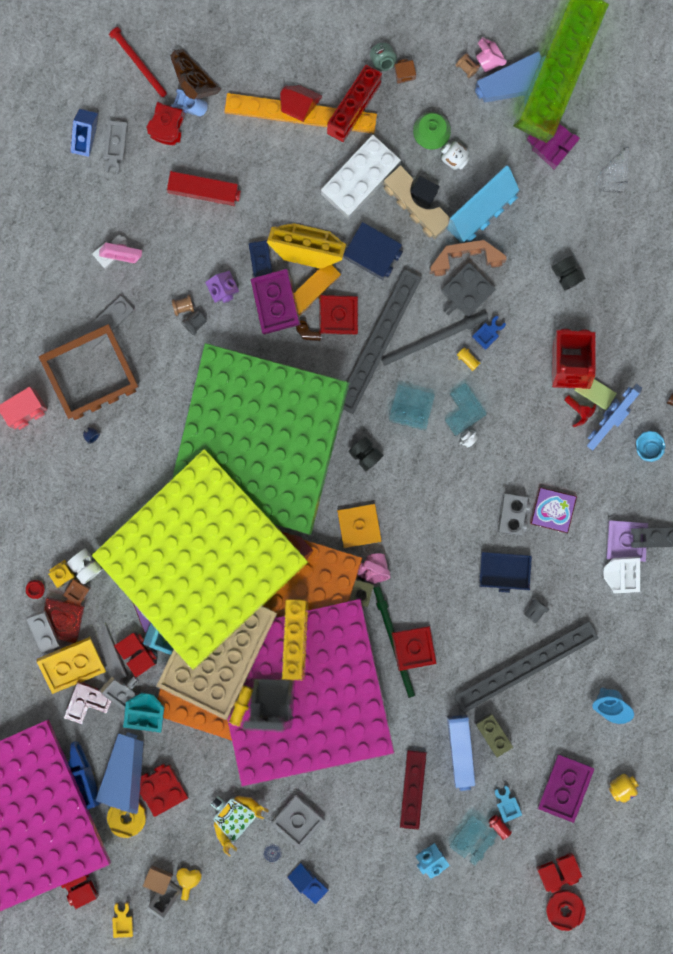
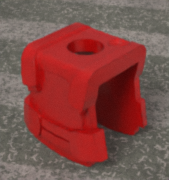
(166, 124)

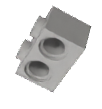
(508, 513)

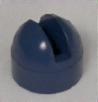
(91, 436)

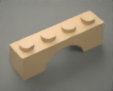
(432, 220)

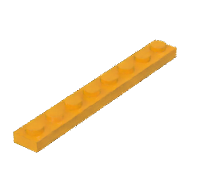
(271, 110)

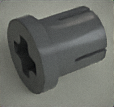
(194, 322)
(536, 610)

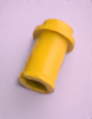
(468, 358)

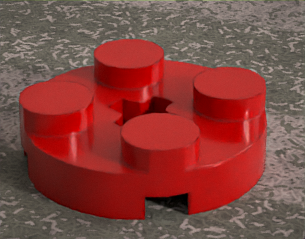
(572, 919)

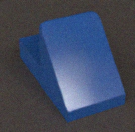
(307, 883)

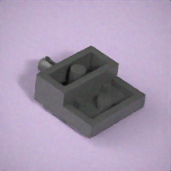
(467, 291)

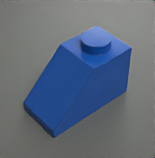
(83, 132)

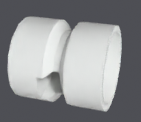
(84, 566)

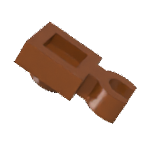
(76, 592)

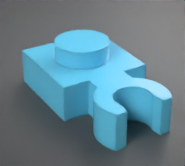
(508, 807)

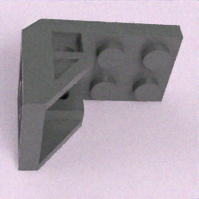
(271, 705)

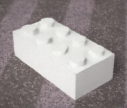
(360, 177)

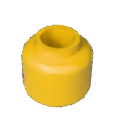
(623, 788)

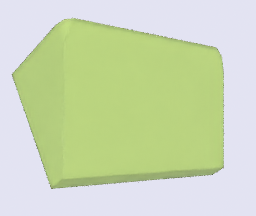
(598, 394)

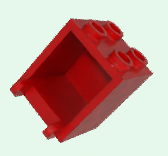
(574, 370)

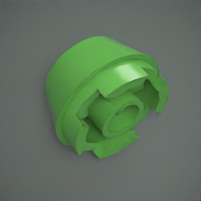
(431, 130)

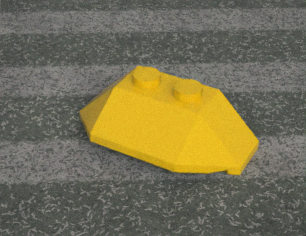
(306, 245)

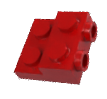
(162, 789)

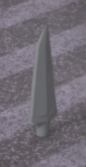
(113, 661)

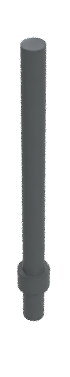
(468, 323)

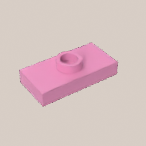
(120, 252)

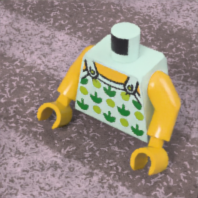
(234, 818)

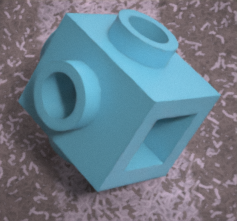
(431, 861)

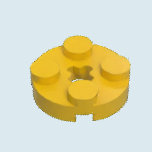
(128, 829)

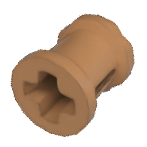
(467, 65)
(182, 305)

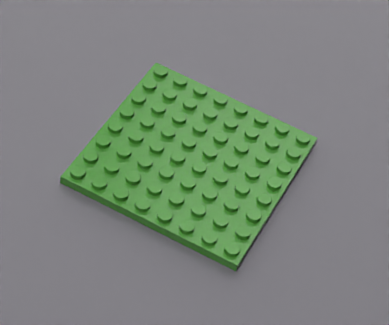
(266, 429)

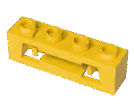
(295, 640)

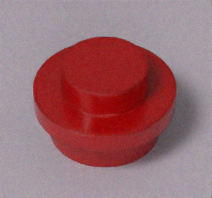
(35, 589)

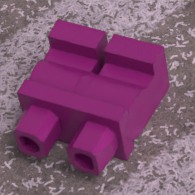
(555, 149)

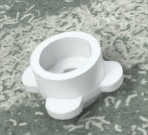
(468, 438)

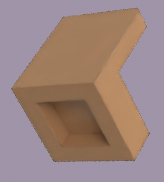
(157, 880)

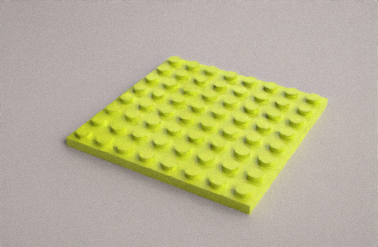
(199, 559)

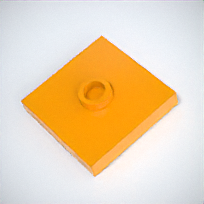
(359, 526)

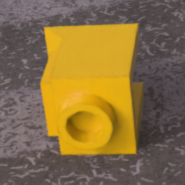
(61, 574)

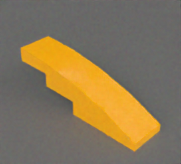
(314, 287)

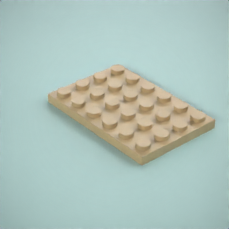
(224, 672)

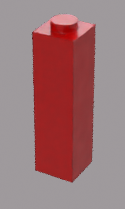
(203, 188)

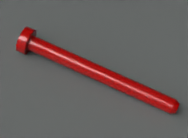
(116, 33)

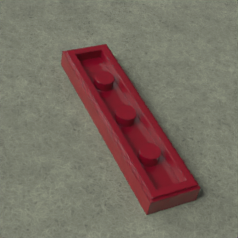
(413, 789)

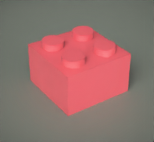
(22, 408)

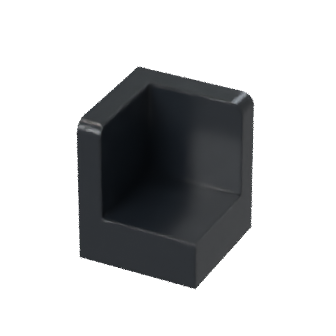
(424, 191)

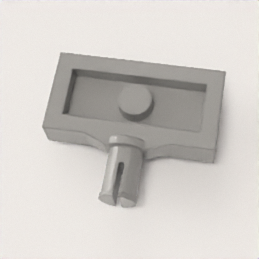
(118, 691)

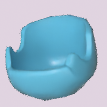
(650, 446)

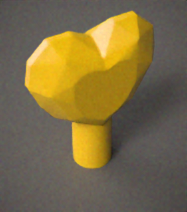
(187, 880)

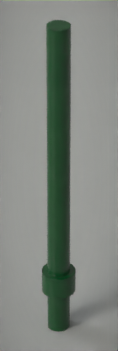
(382, 605)

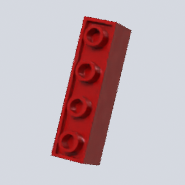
(354, 103)

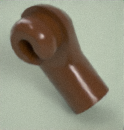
(305, 332)

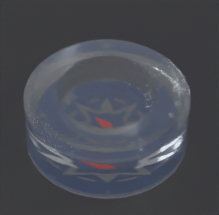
(272, 853)

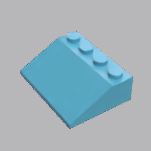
(484, 206)

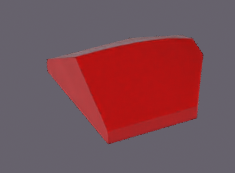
(298, 101)

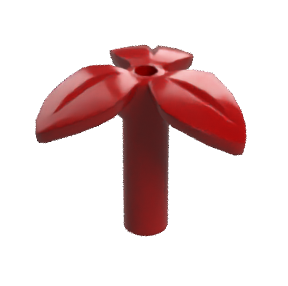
(584, 411)

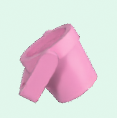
(490, 56)
(375, 568)

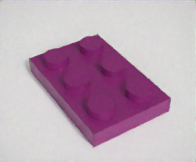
(275, 301)
(565, 788)

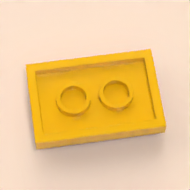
(70, 665)

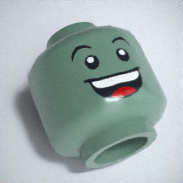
(383, 56)

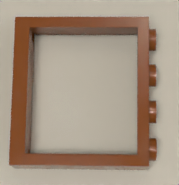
(96, 404)

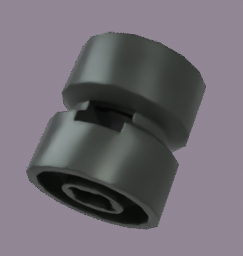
(568, 273)
(366, 453)

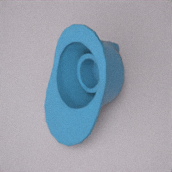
(612, 706)

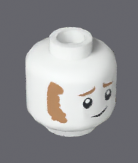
(455, 155)

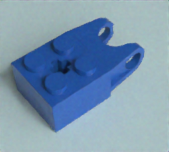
(83, 775)

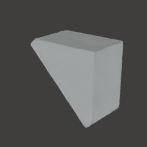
(162, 903)

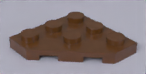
(192, 76)

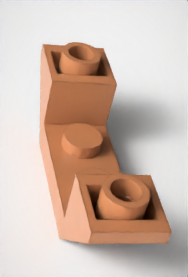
(492, 255)

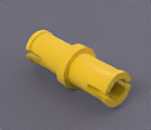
(241, 705)

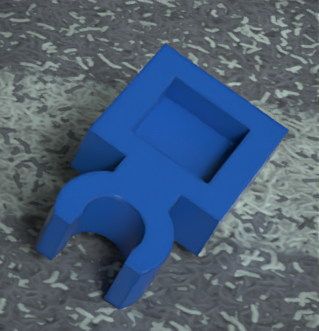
(487, 335)

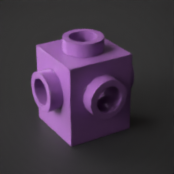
(222, 287)

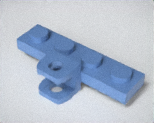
(614, 415)

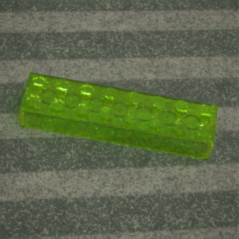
(560, 68)

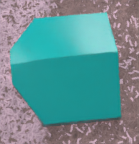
(144, 713)

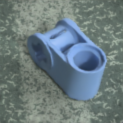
(195, 107)

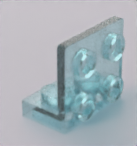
(411, 407)

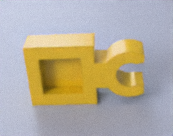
(122, 924)

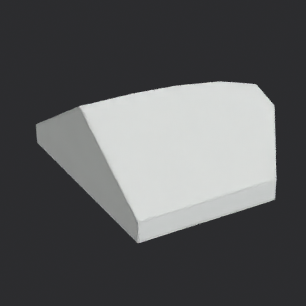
(623, 574)

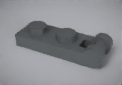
(652, 537)

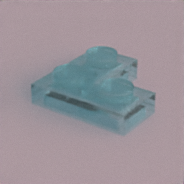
(469, 411)

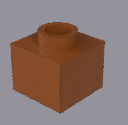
(404, 71)

